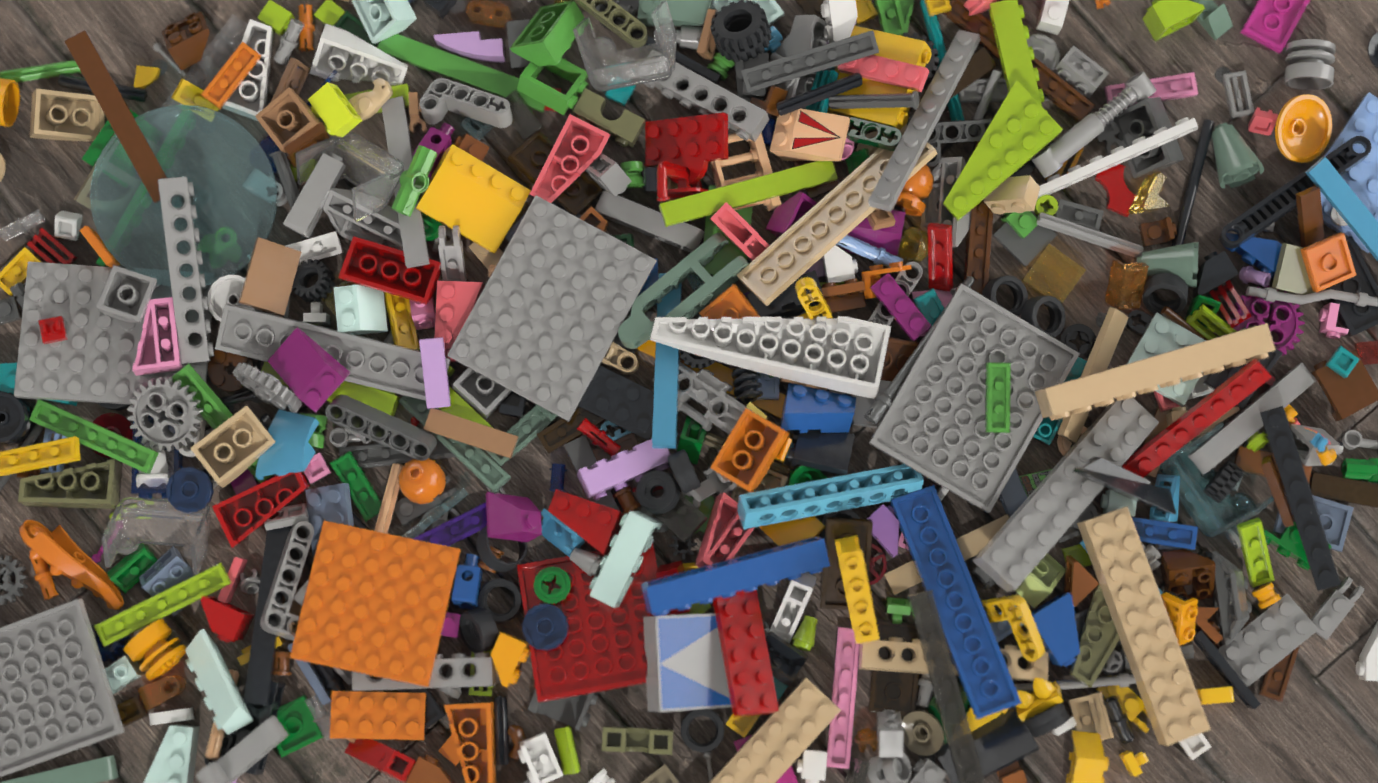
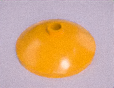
(1303, 128)

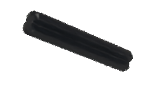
(501, 733)

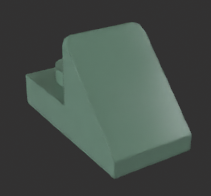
(1214, 18)

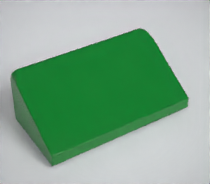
(131, 567)

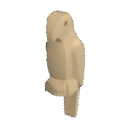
(370, 102)

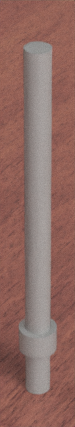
(1122, 680)

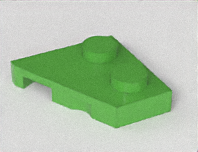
(894, 15)

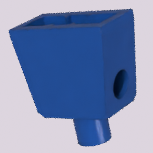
(466, 592)

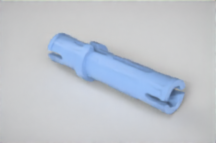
(866, 250)

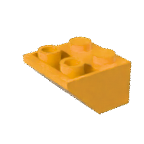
(508, 656)

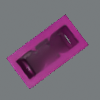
(437, 141)

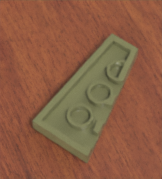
(1096, 640)

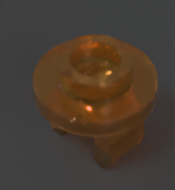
(866, 736)

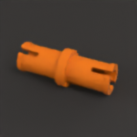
(307, 32)
(44, 578)

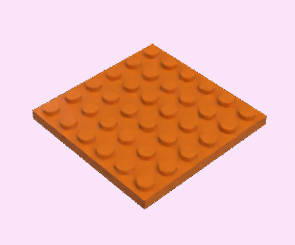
(375, 604)

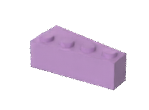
(621, 469)

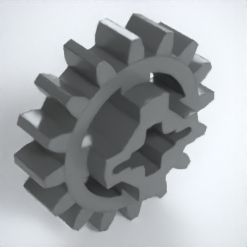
(9, 573)

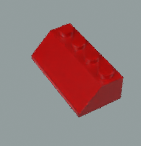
(386, 271)

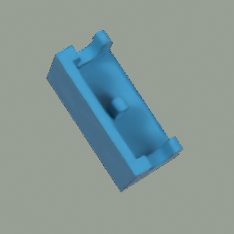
(559, 533)

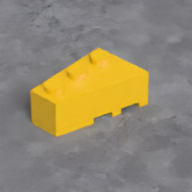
(1087, 759)

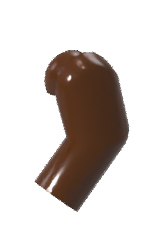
(517, 735)

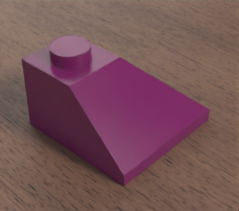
(789, 213)
(512, 517)

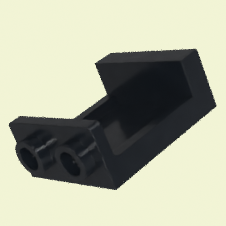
(822, 451)

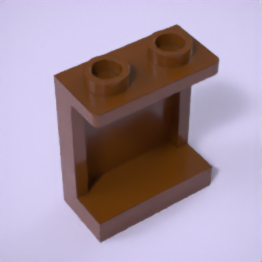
(1346, 394)

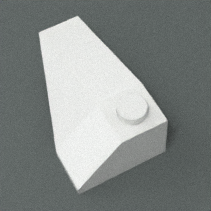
(354, 59)

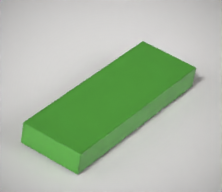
(998, 397)

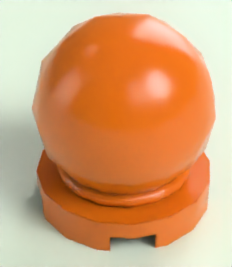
(915, 191)

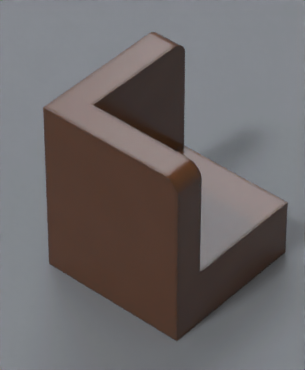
(772, 97)

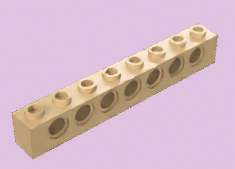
(870, 659)

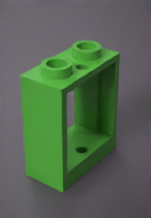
(548, 96)

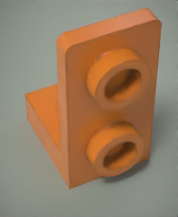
(874, 275)

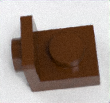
(1157, 232)

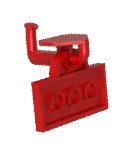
(682, 151)

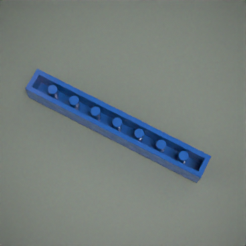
(735, 575)

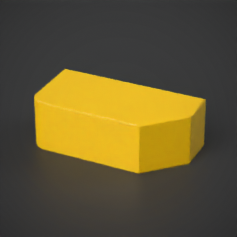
(1215, 695)

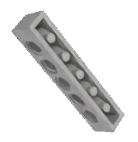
(747, 129)
(483, 677)

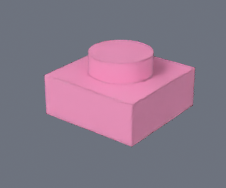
(317, 469)

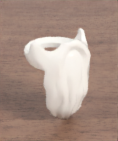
(159, 472)

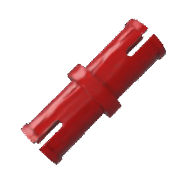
(586, 428)

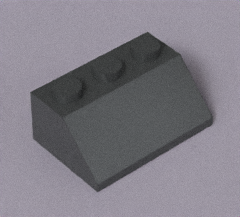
(1142, 121)

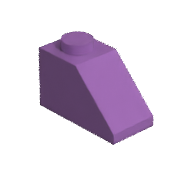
(886, 529)

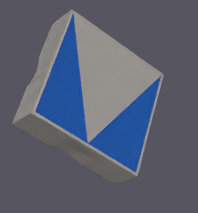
(684, 663)

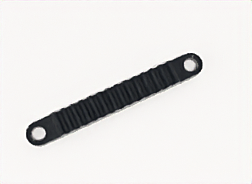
(1284, 198)

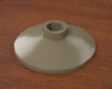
(914, 736)

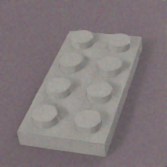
(1268, 640)

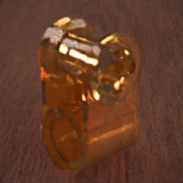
(159, 691)

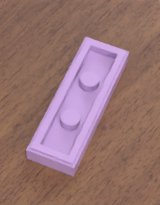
(435, 372)

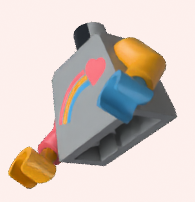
(1313, 443)

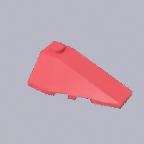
(571, 155)

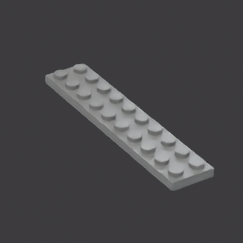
(368, 360)

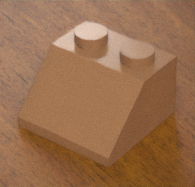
(287, 118)

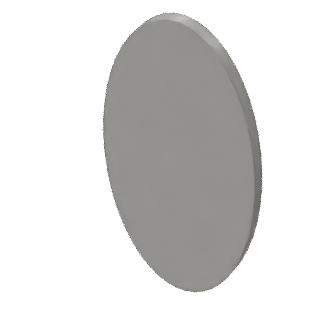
(796, 42)

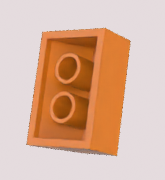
(749, 450)

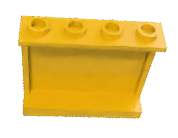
(895, 48)

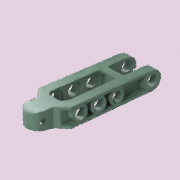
(638, 327)

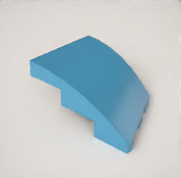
(291, 446)

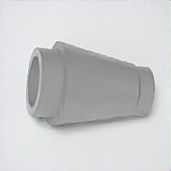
(587, 561)

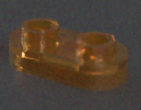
(487, 13)

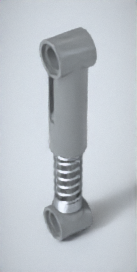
(1052, 157)

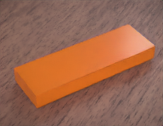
(231, 75)

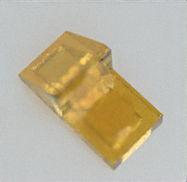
(1147, 196)

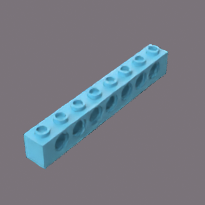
(827, 495)

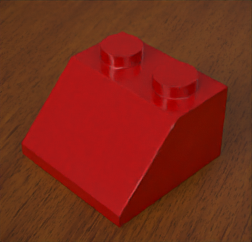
(226, 619)

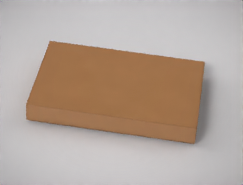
(270, 277)

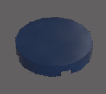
(189, 490)
(542, 633)

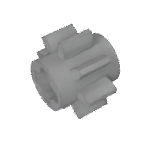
(1152, 556)

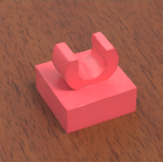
(1262, 122)

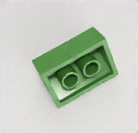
(548, 34)

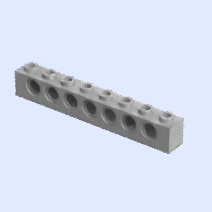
(168, 190)

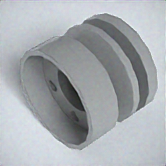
(1310, 64)

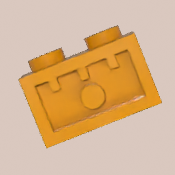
(1182, 616)

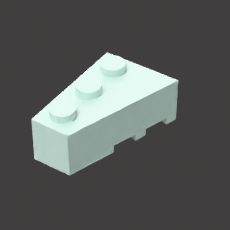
(176, 756)

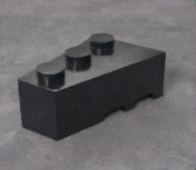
(786, 303)

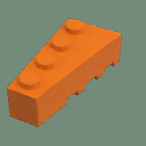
(474, 739)

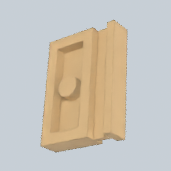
(1091, 715)

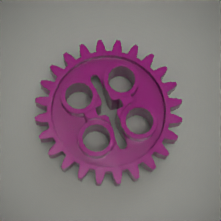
(1285, 329)

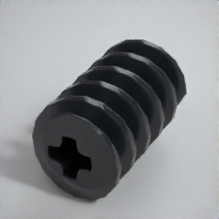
(745, 384)

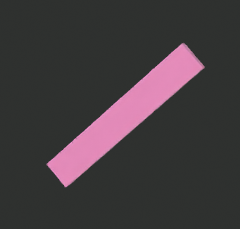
(844, 697)

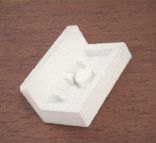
(540, 759)

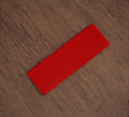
(940, 256)

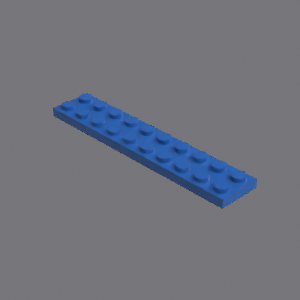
(957, 602)

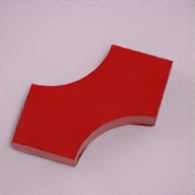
(1118, 194)

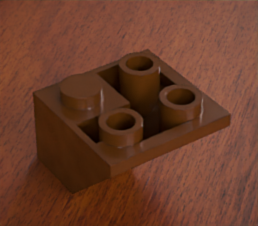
(187, 39)
(1188, 574)

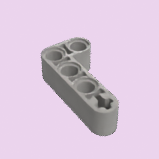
(451, 96)
(244, 754)

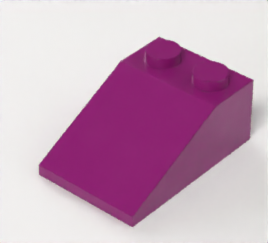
(308, 369)

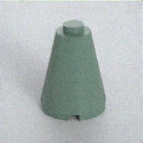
(1233, 157)
(1177, 259)

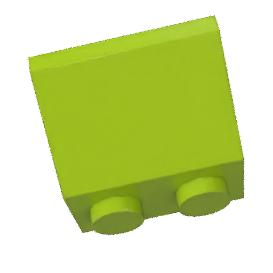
(1170, 15)

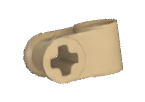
(615, 357)

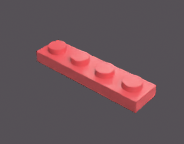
(888, 72)

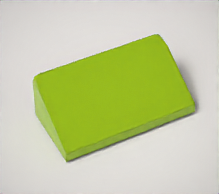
(567, 750)

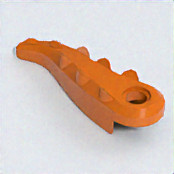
(69, 560)

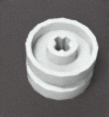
(224, 292)

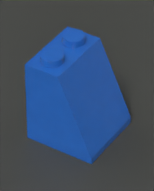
(1058, 629)

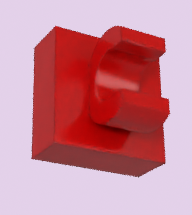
(52, 330)

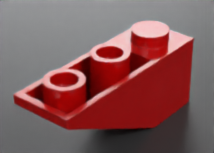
(381, 758)

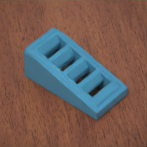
(1174, 489)

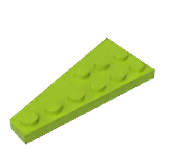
(1009, 142)

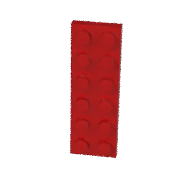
(745, 654)

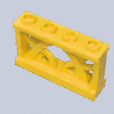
(856, 589)

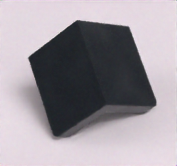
(513, 405)

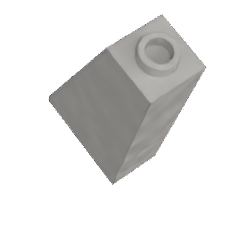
(313, 196)

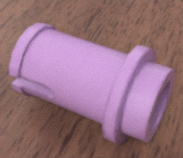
(1257, 277)

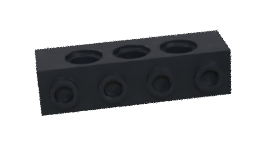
(262, 715)

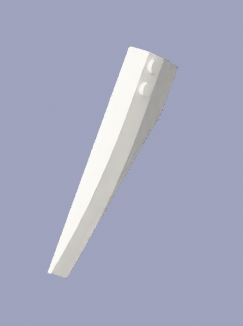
(819, 352)

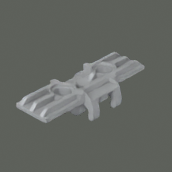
(712, 395)

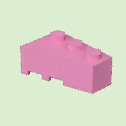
(159, 340)

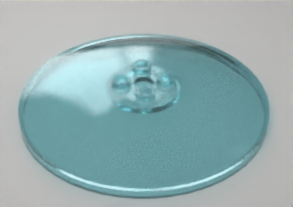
(231, 193)

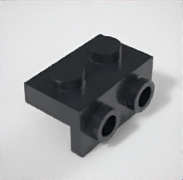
(784, 659)

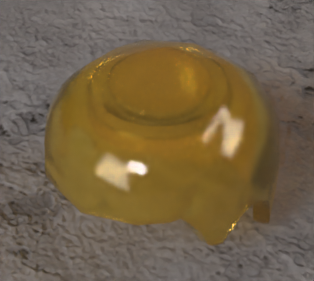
(914, 245)

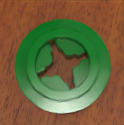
(548, 575)

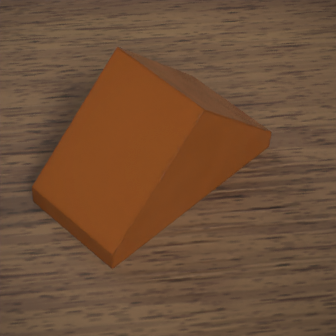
(1077, 580)

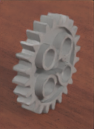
(267, 388)
(159, 432)

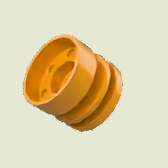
(9, 101)
(153, 646)

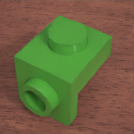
(1021, 223)

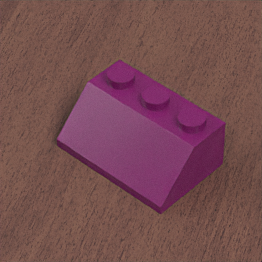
(887, 238)

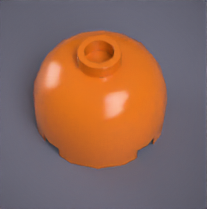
(421, 480)

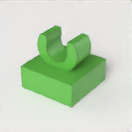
(897, 608)

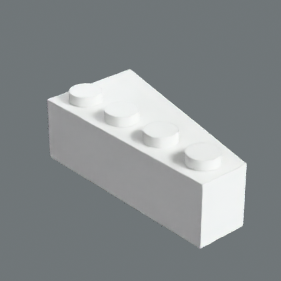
(252, 92)

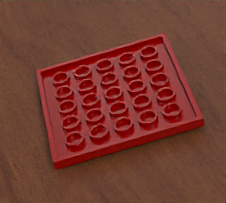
(602, 641)

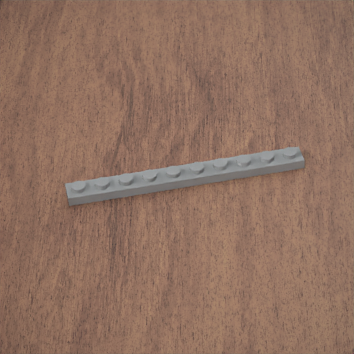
(924, 121)

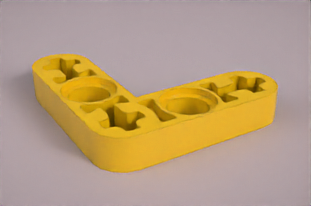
(815, 295)
(1012, 614)

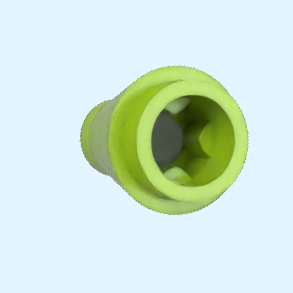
(805, 635)

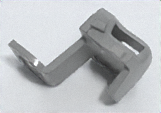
(714, 484)

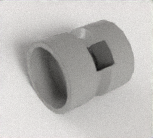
(889, 769)

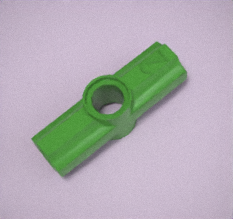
(419, 170)

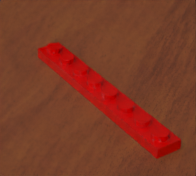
(1197, 419)

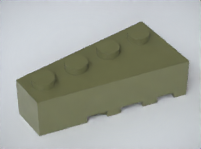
(79, 487)

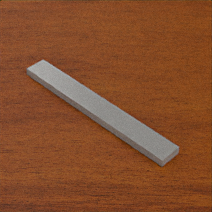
(400, 147)

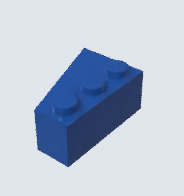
(816, 409)

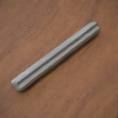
(1089, 235)

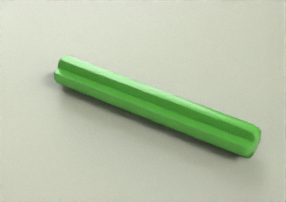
(41, 71)

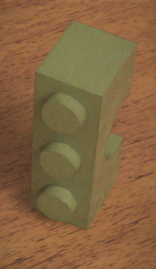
(624, 129)
(637, 740)

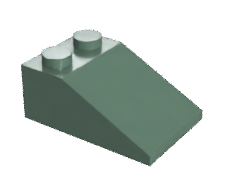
(682, 11)

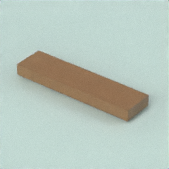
(470, 433)

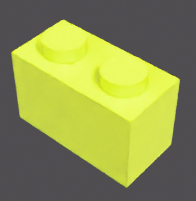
(334, 110)

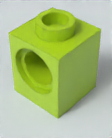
(276, 17)

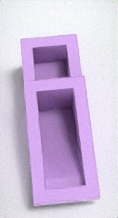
(472, 47)

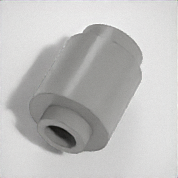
(688, 37)

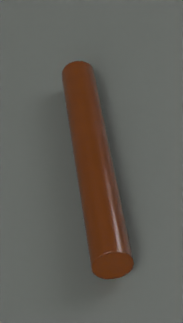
(1174, 317)

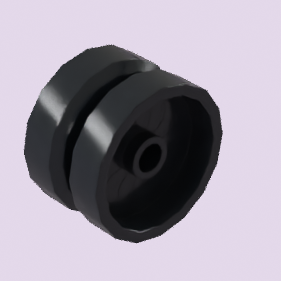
(17, 422)

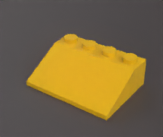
(474, 197)

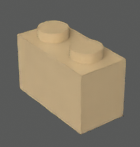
(1014, 195)

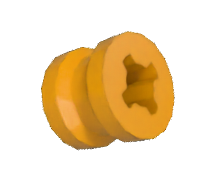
(1266, 595)

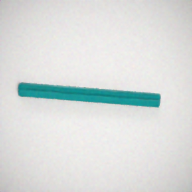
(936, 37)

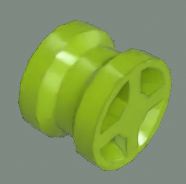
(1052, 202)

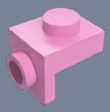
(423, 314)
(1328, 318)

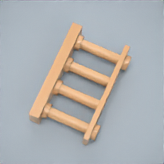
(756, 155)

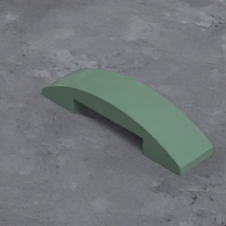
(526, 430)

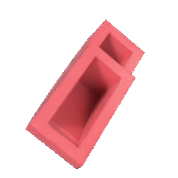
(739, 231)

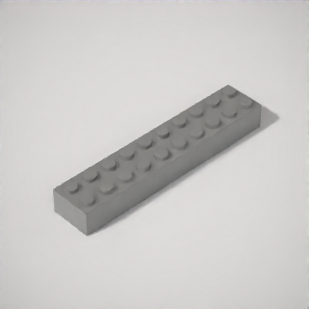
(1062, 494)

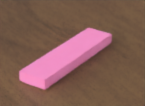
(1166, 87)

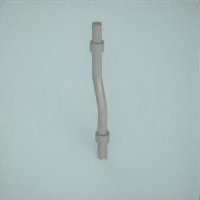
(1272, 294)

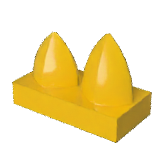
(1042, 698)

